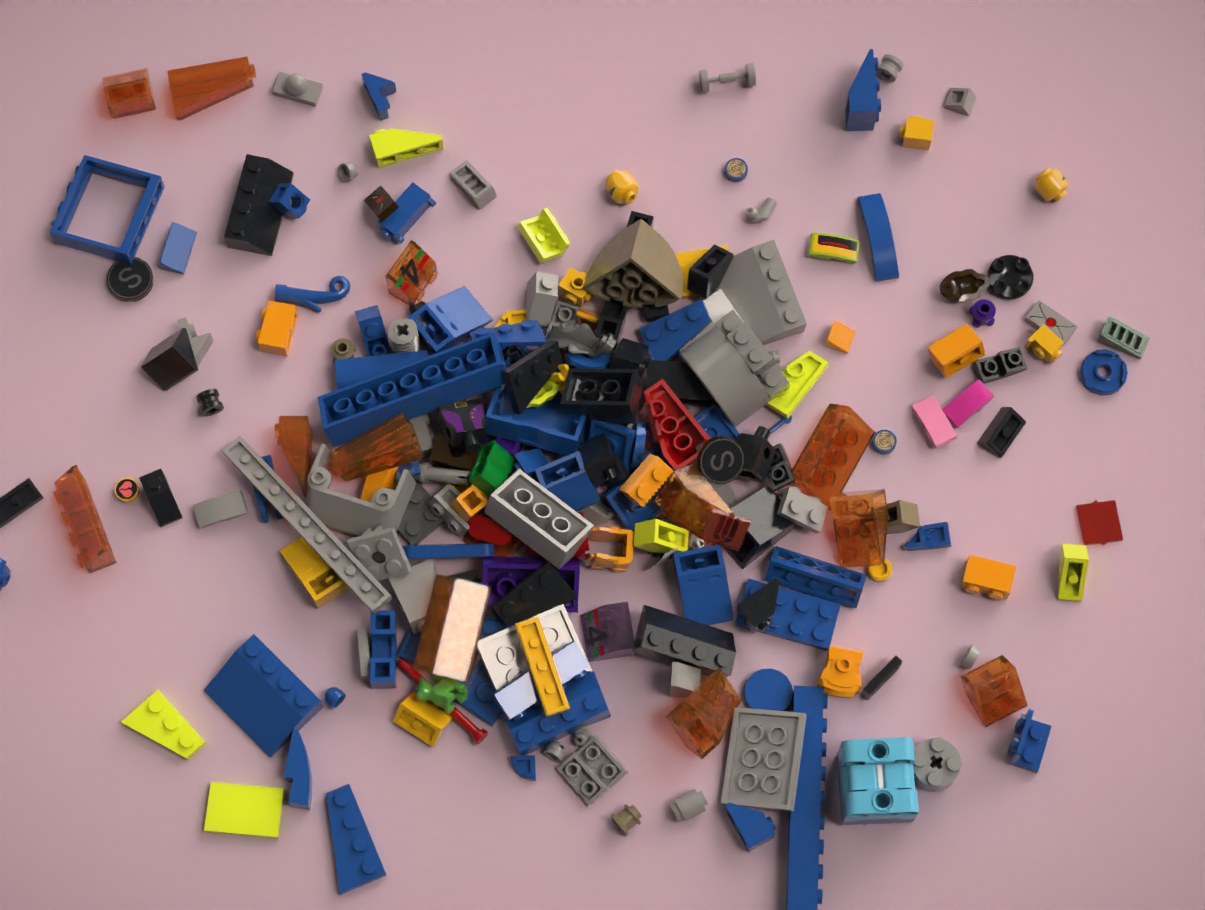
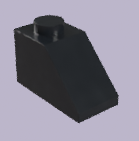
(709, 271)
(161, 497)
(760, 607)

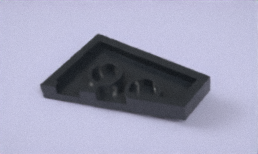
(534, 594)

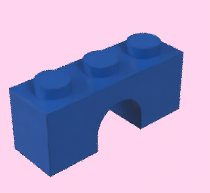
(384, 649)

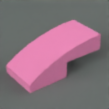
(934, 421)

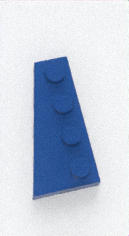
(353, 847)

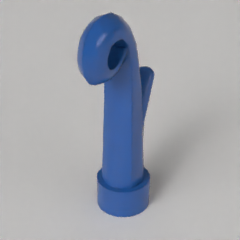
(310, 297)

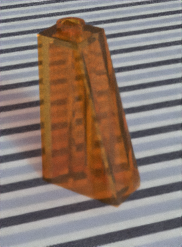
(208, 84)
(377, 450)

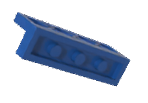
(814, 578)

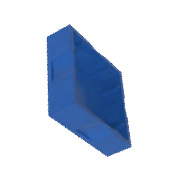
(541, 427)

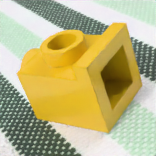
(1045, 344)

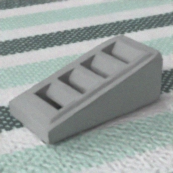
(481, 195)

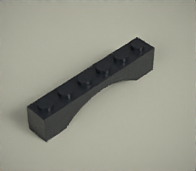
(614, 314)

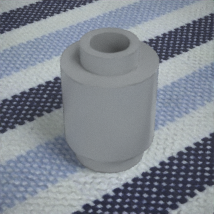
(689, 805)

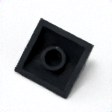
(171, 360)

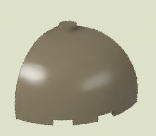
(636, 269)

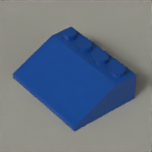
(263, 695)

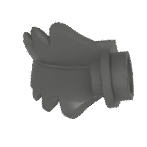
(581, 340)

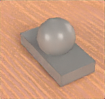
(297, 88)

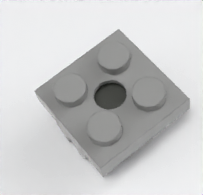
(380, 553)

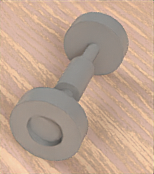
(728, 77)

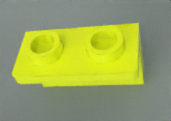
(544, 236)

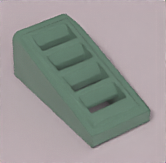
(1113, 342)

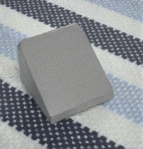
(960, 100)

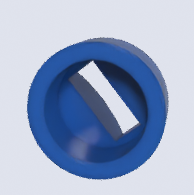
(334, 697)

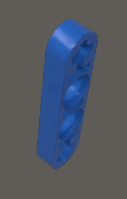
(449, 550)

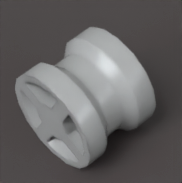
(889, 68)

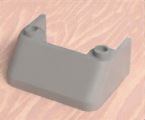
(350, 513)

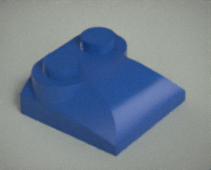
(626, 510)

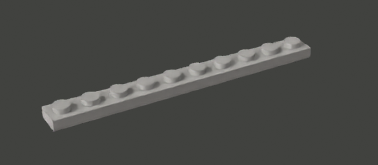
(307, 525)

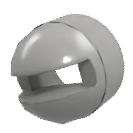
(342, 171)
(555, 751)

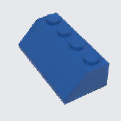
(537, 730)

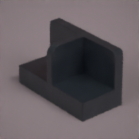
(597, 457)

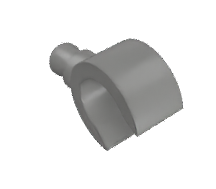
(695, 542)

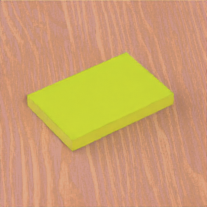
(244, 810)

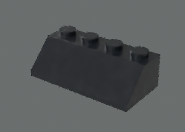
(252, 220)
(684, 641)

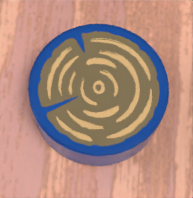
(736, 170)
(884, 442)

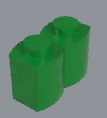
(491, 467)

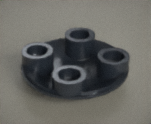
(1010, 276)

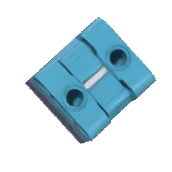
(877, 781)

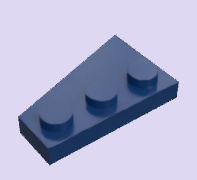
(675, 330)

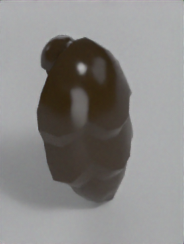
(964, 285)

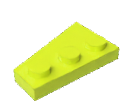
(802, 376)
(164, 725)

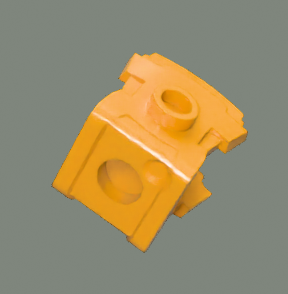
(611, 534)
(842, 672)

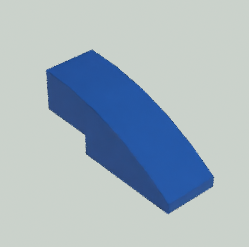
(299, 773)

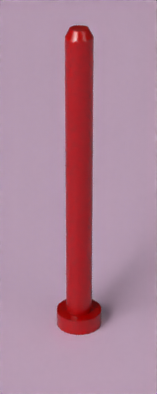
(479, 735)

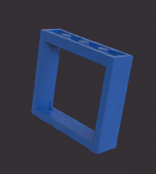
(140, 221)

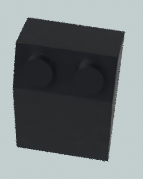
(603, 394)

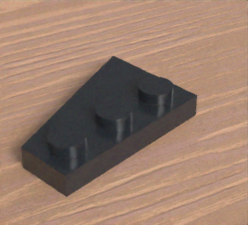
(530, 374)

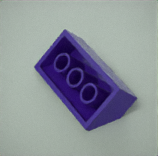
(504, 573)

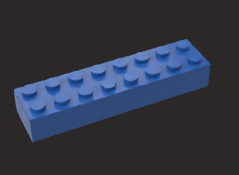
(413, 388)

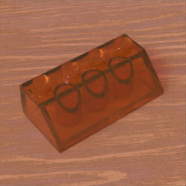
(832, 453)
(84, 521)
(452, 628)

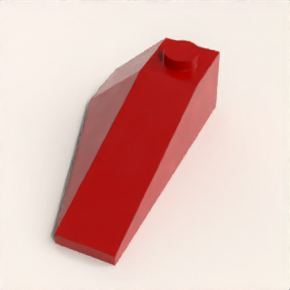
(676, 428)

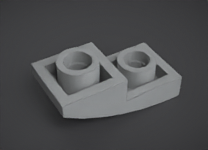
(563, 314)
(220, 509)

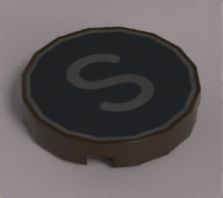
(130, 281)
(721, 460)

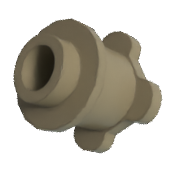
(342, 344)
(626, 818)

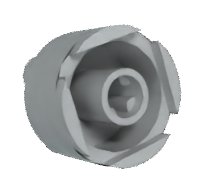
(945, 755)

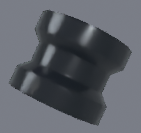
(209, 402)

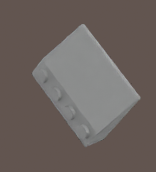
(763, 293)

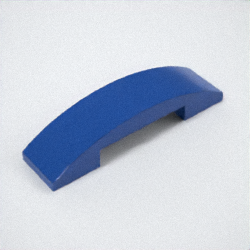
(879, 236)

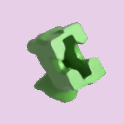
(442, 693)

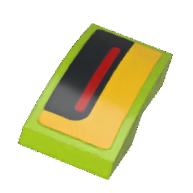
(833, 246)

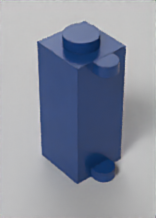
(412, 206)

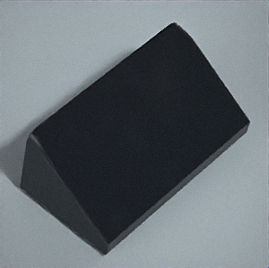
(1002, 431)

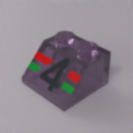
(608, 632)

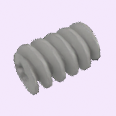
(404, 336)

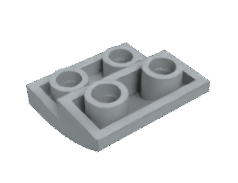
(592, 770)

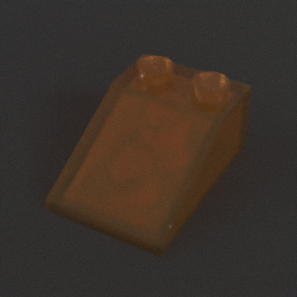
(296, 438)

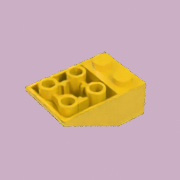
(313, 573)

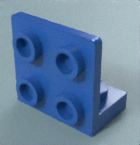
(1029, 745)

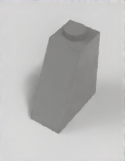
(414, 592)

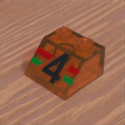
(411, 274)

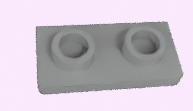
(440, 507)
(802, 509)

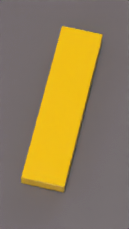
(542, 666)

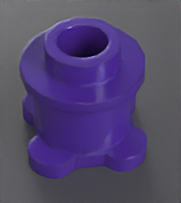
(981, 318)

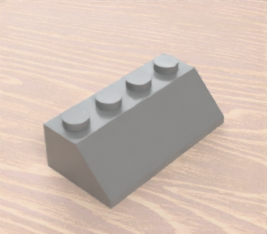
(538, 518)

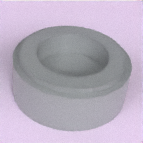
(970, 657)

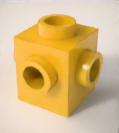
(572, 288)

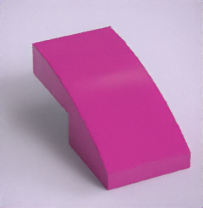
(968, 403)

